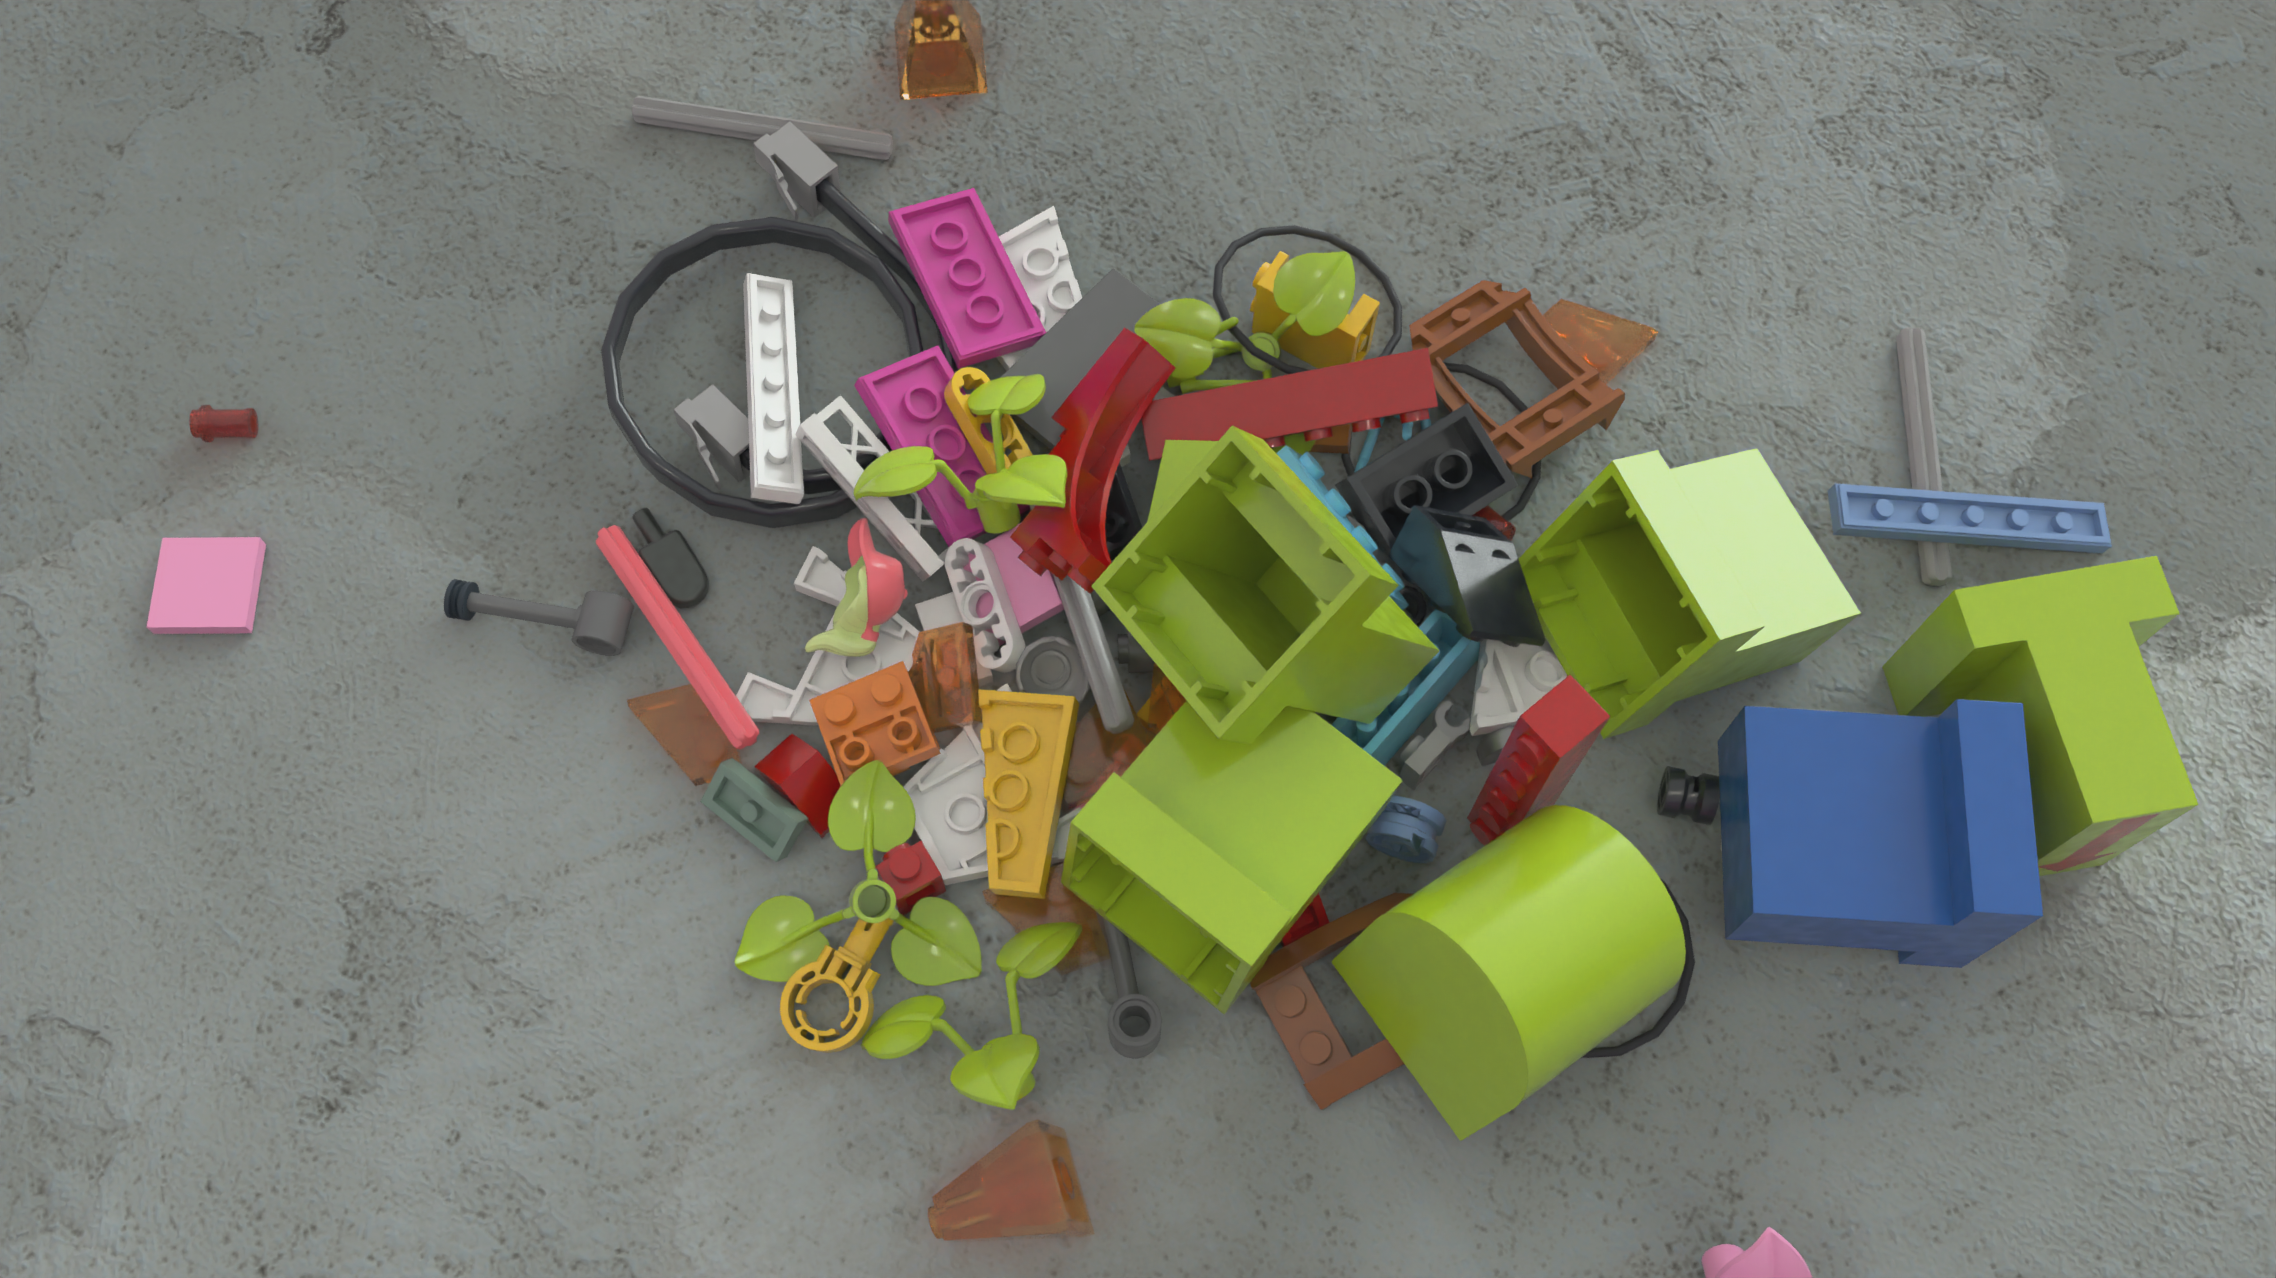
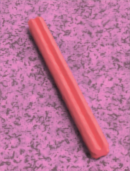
(678, 638)

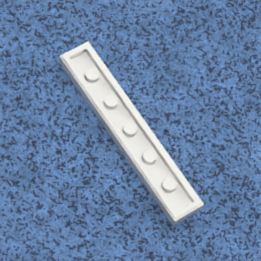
(772, 390)

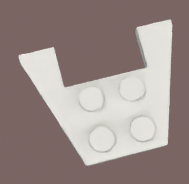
(826, 671)
(954, 810)

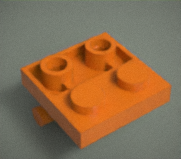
(875, 721)

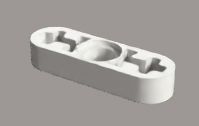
(969, 590)

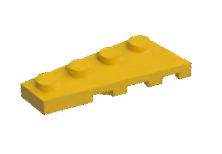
(1026, 768)

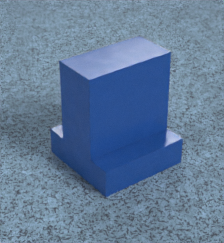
(1879, 830)

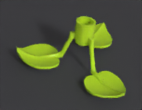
(1309, 287)
(1028, 480)
(934, 942)
(1003, 1066)

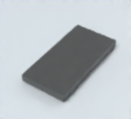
(1075, 346)

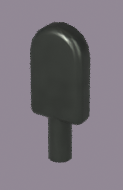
(671, 562)

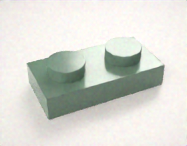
(754, 809)

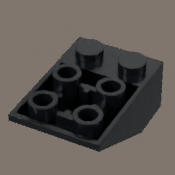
(1468, 575)

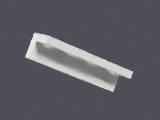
(879, 510)

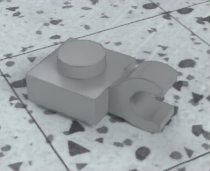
(1424, 754)

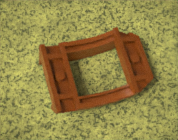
(1550, 423)
(1304, 1020)

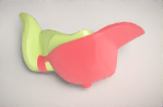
(871, 598)

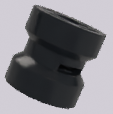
(1688, 795)

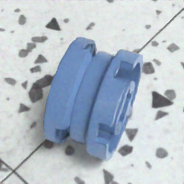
(1407, 830)

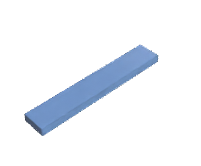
(1968, 518)

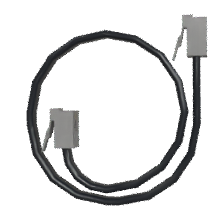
(711, 418)

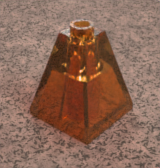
(939, 49)
(1015, 1192)

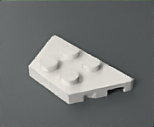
(1511, 682)

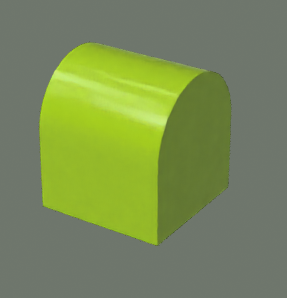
(1517, 962)

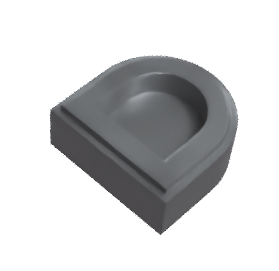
(1492, 745)

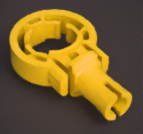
(829, 969)

